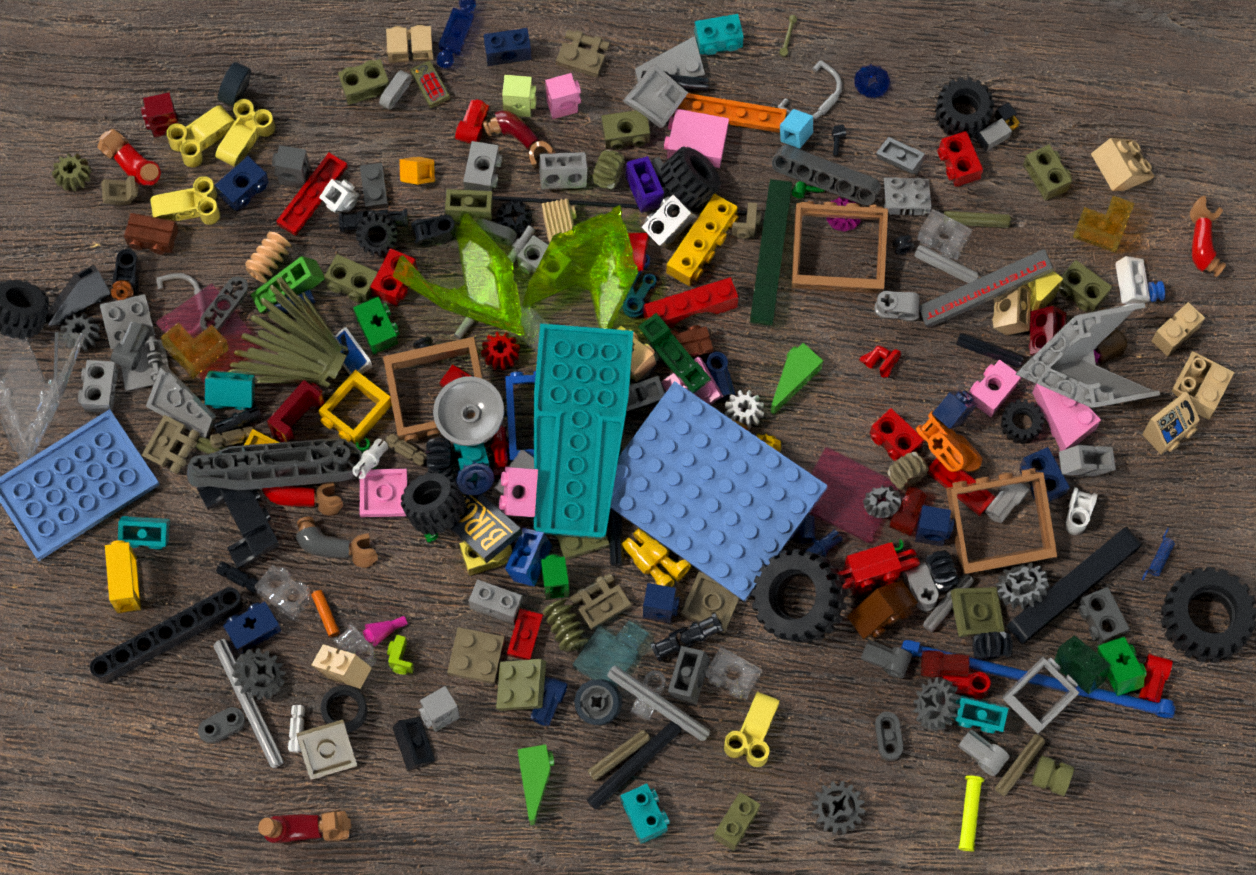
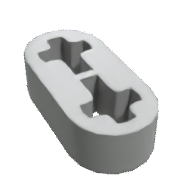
(395, 89)

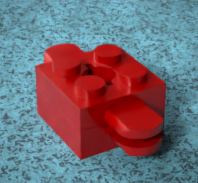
(876, 568)

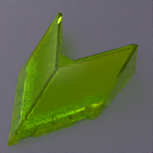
(590, 256)
(488, 281)

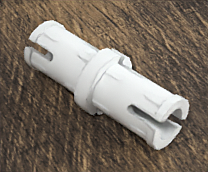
(370, 458)

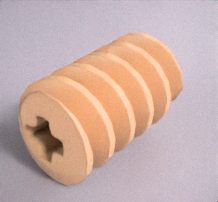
(266, 256)

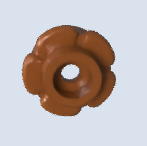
(122, 285)

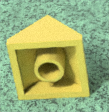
(1044, 290)

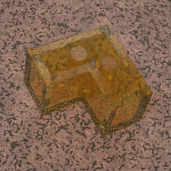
(1104, 229)
(195, 353)

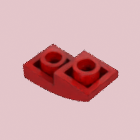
(639, 244)

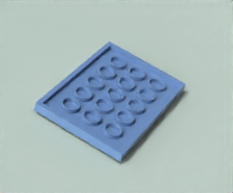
(75, 484)

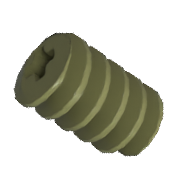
(563, 626)

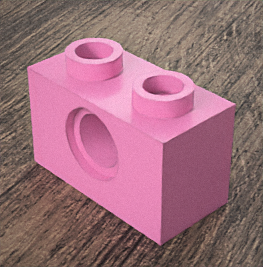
(562, 95)
(1003, 378)
(526, 503)

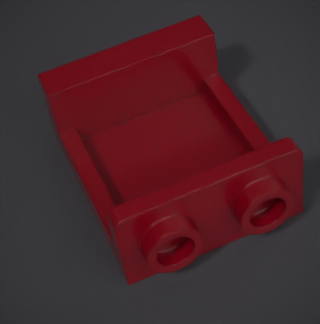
(293, 409)

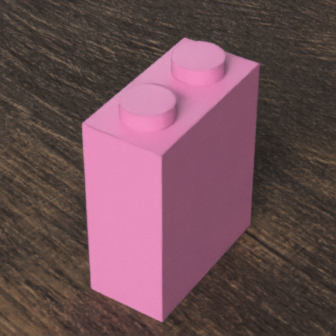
(699, 132)

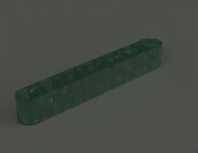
(771, 252)

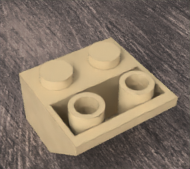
(1122, 164)
(1203, 382)

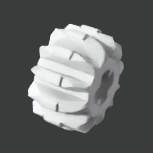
(753, 410)

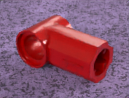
(471, 127)
(1157, 673)
(965, 685)

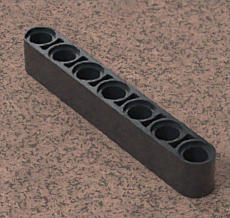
(1074, 585)
(160, 645)

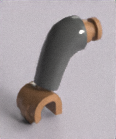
(316, 543)

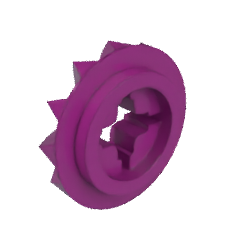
(840, 223)

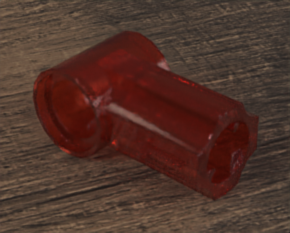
(907, 516)
(937, 663)

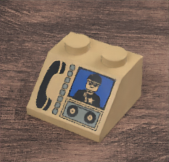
(1172, 424)

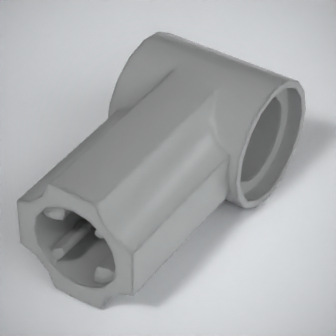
(1006, 500)
(989, 757)

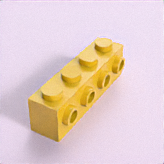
(701, 240)

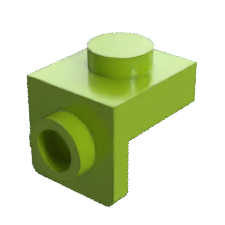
(396, 651)

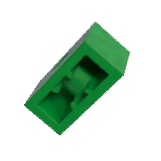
(377, 337)
(555, 577)
(1125, 671)

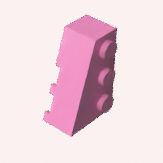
(1067, 418)

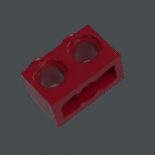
(159, 113)
(1044, 326)

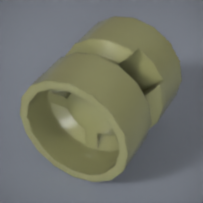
(1052, 775)

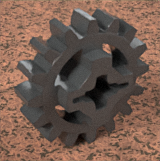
(1022, 585)
(258, 674)
(936, 704)
(830, 802)

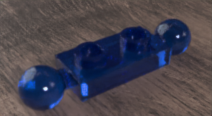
(455, 33)

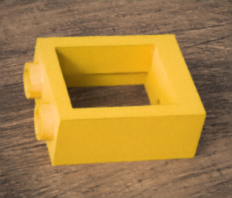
(356, 380)
(122, 577)

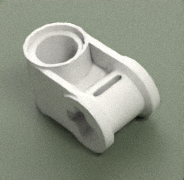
(1080, 507)

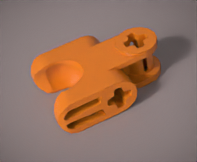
(949, 448)

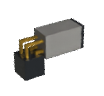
(999, 130)

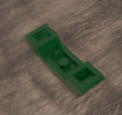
(674, 354)

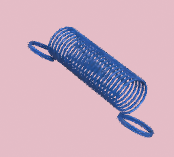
(1164, 559)

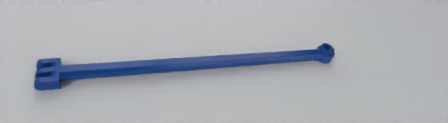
(1163, 708)

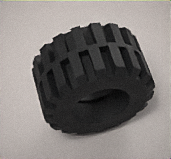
(970, 93)
(690, 177)
(22, 309)
(433, 502)

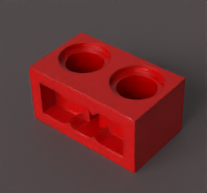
(964, 158)
(385, 278)
(901, 433)

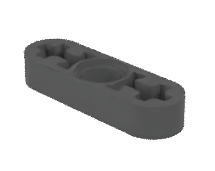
(228, 288)

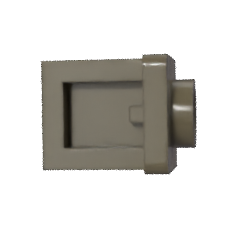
(119, 191)
(747, 229)

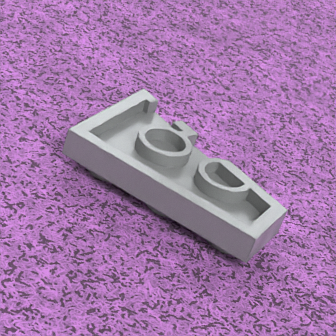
(680, 60)
(178, 402)

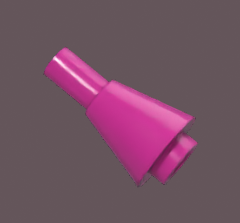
(376, 632)

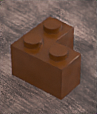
(882, 607)

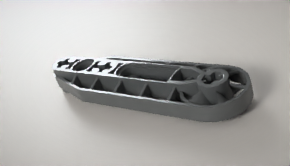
(274, 464)

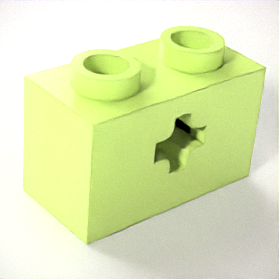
(519, 95)

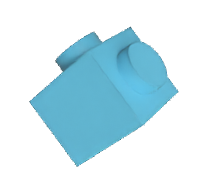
(796, 128)

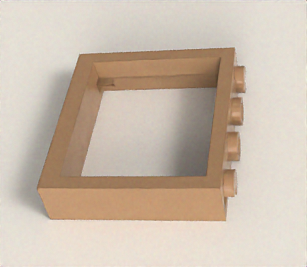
(850, 211)
(422, 356)
(1045, 552)

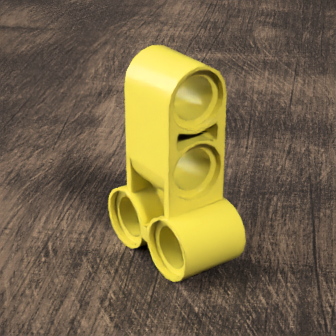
(244, 132)
(199, 134)
(188, 203)
(754, 730)

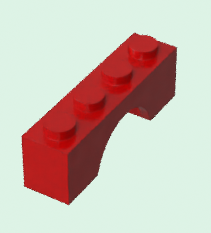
(713, 298)

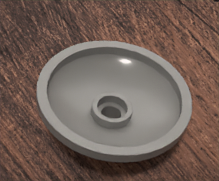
(460, 399)

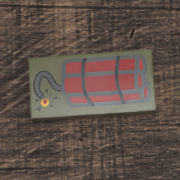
(429, 84)

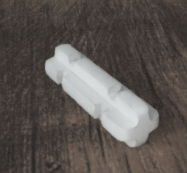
(296, 726)

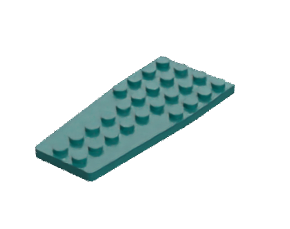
(578, 426)

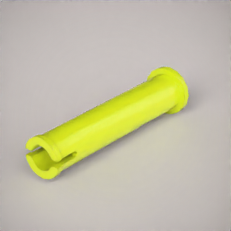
(970, 813)

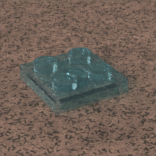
(602, 654)

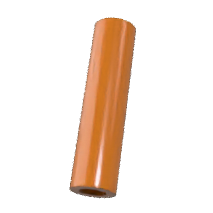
(325, 613)

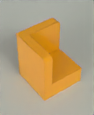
(417, 170)

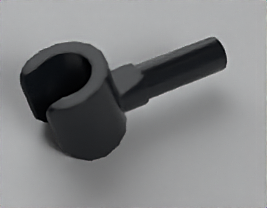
(837, 132)

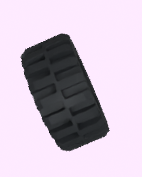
(771, 590)
(1226, 591)

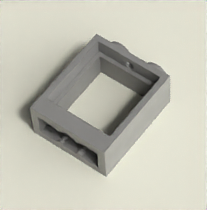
(1053, 668)

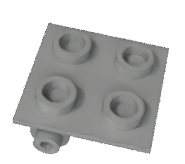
(907, 194)
(120, 313)
(152, 358)

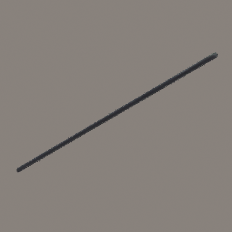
(590, 203)

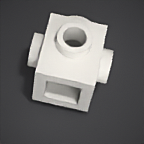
(339, 196)

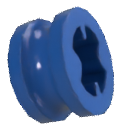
(1156, 291)

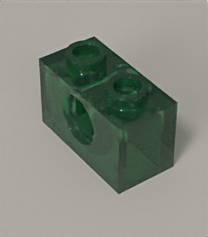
(1082, 664)

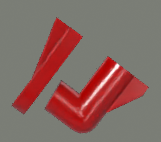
(890, 358)

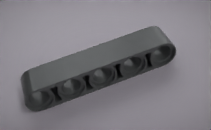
(836, 172)

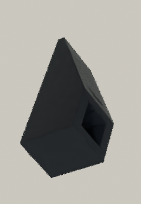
(81, 291)

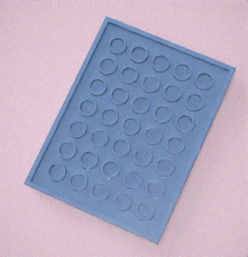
(711, 490)

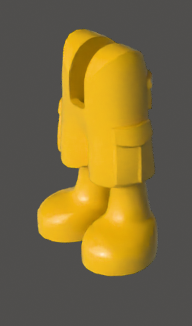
(655, 553)

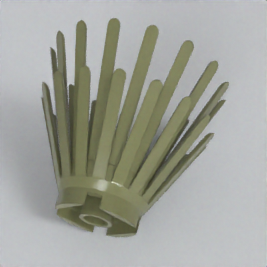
(310, 351)

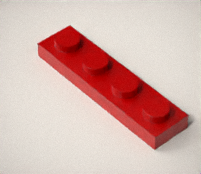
(308, 198)

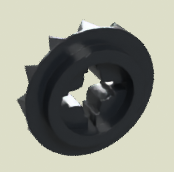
(522, 221)

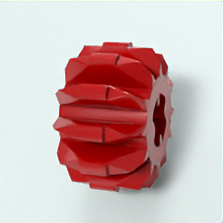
(503, 342)

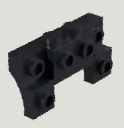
(250, 520)

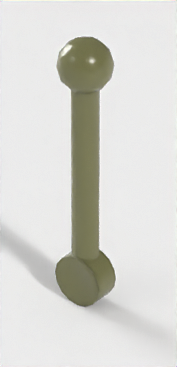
(784, 51)

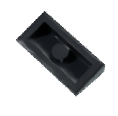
(413, 743)

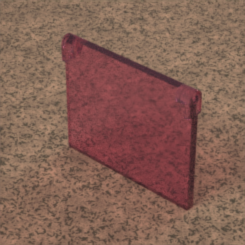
(189, 317)
(846, 490)

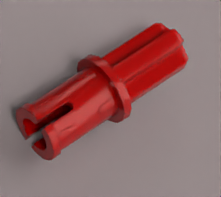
(499, 447)

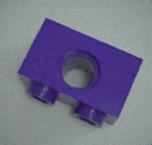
(644, 184)

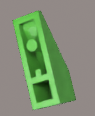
(300, 277)
(799, 369)
(535, 773)

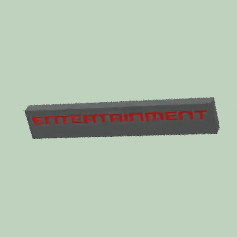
(986, 288)

